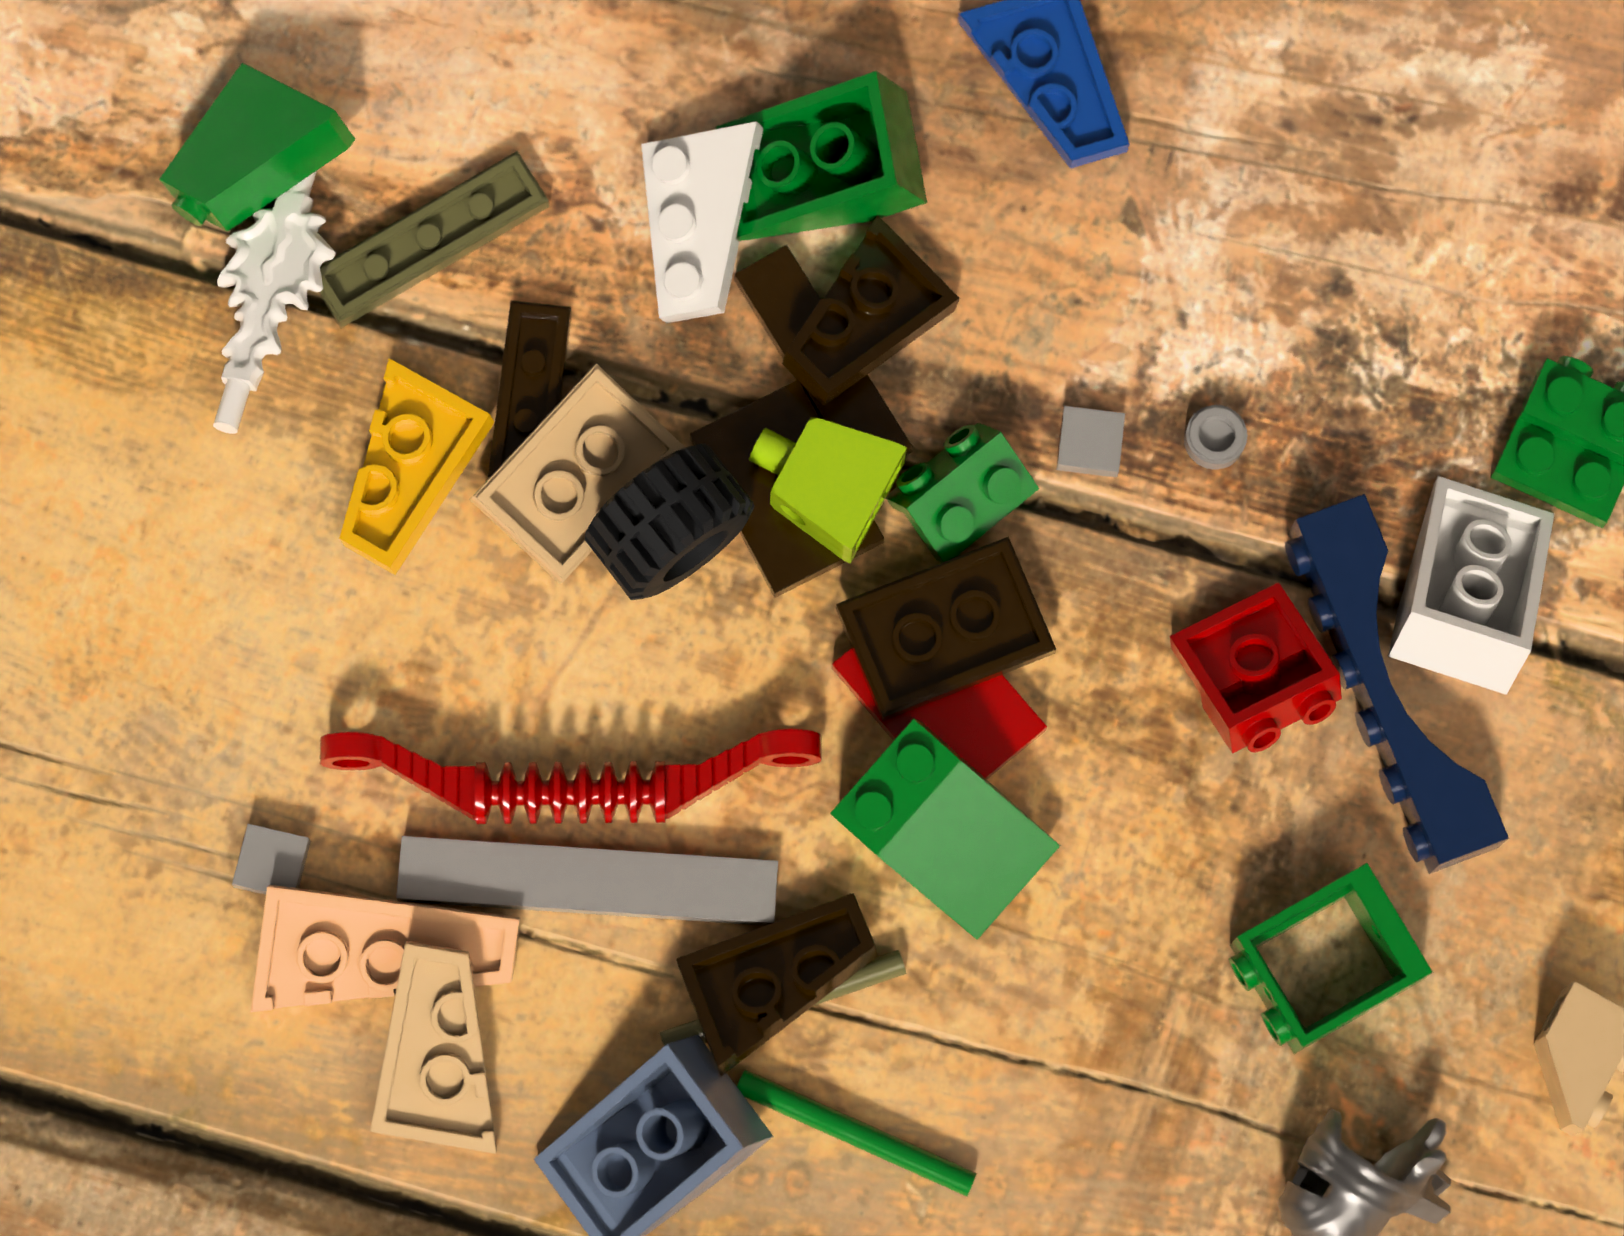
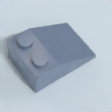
(653, 1143)

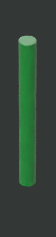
(856, 1133)

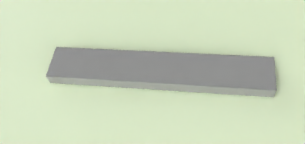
(587, 881)

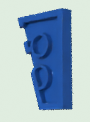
(1053, 71)

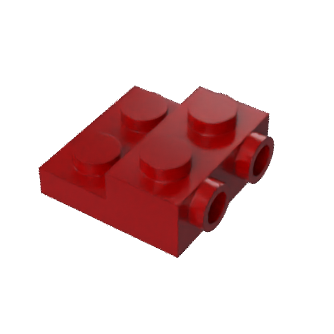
(1258, 669)

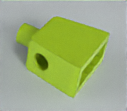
(830, 480)

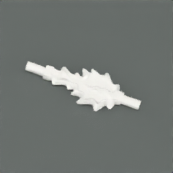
(271, 268)

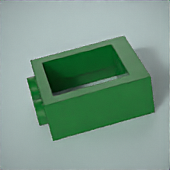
(1380, 924)

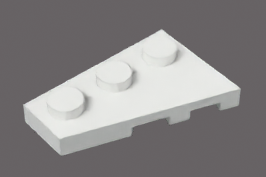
(694, 215)

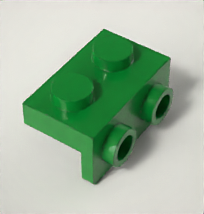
(962, 490)

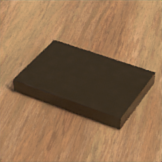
(778, 546)
(945, 628)

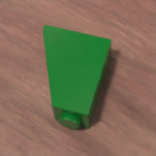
(251, 150)

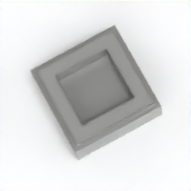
(1090, 441)
(270, 859)

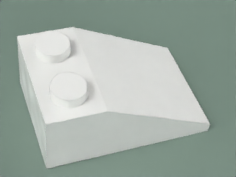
(1473, 586)

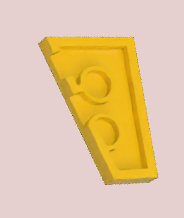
(411, 464)

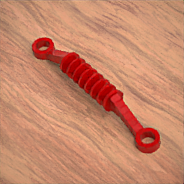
(667, 790)

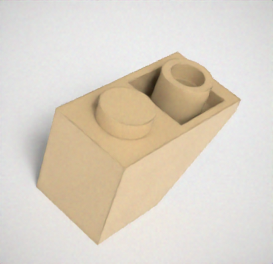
(1579, 1055)

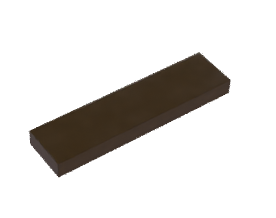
(783, 302)

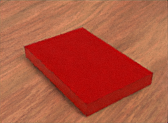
(980, 723)

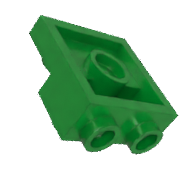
(1568, 442)

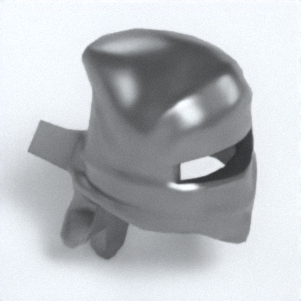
(1348, 1196)

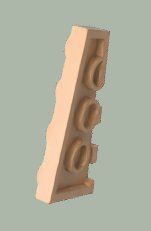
(352, 947)

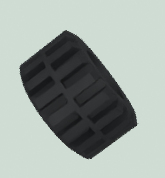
(669, 521)

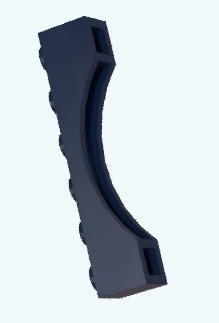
(1444, 804)

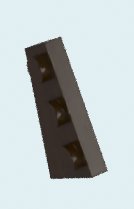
(868, 315)
(773, 975)

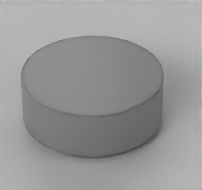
(1215, 437)

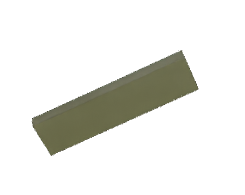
(430, 239)

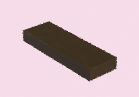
(529, 374)

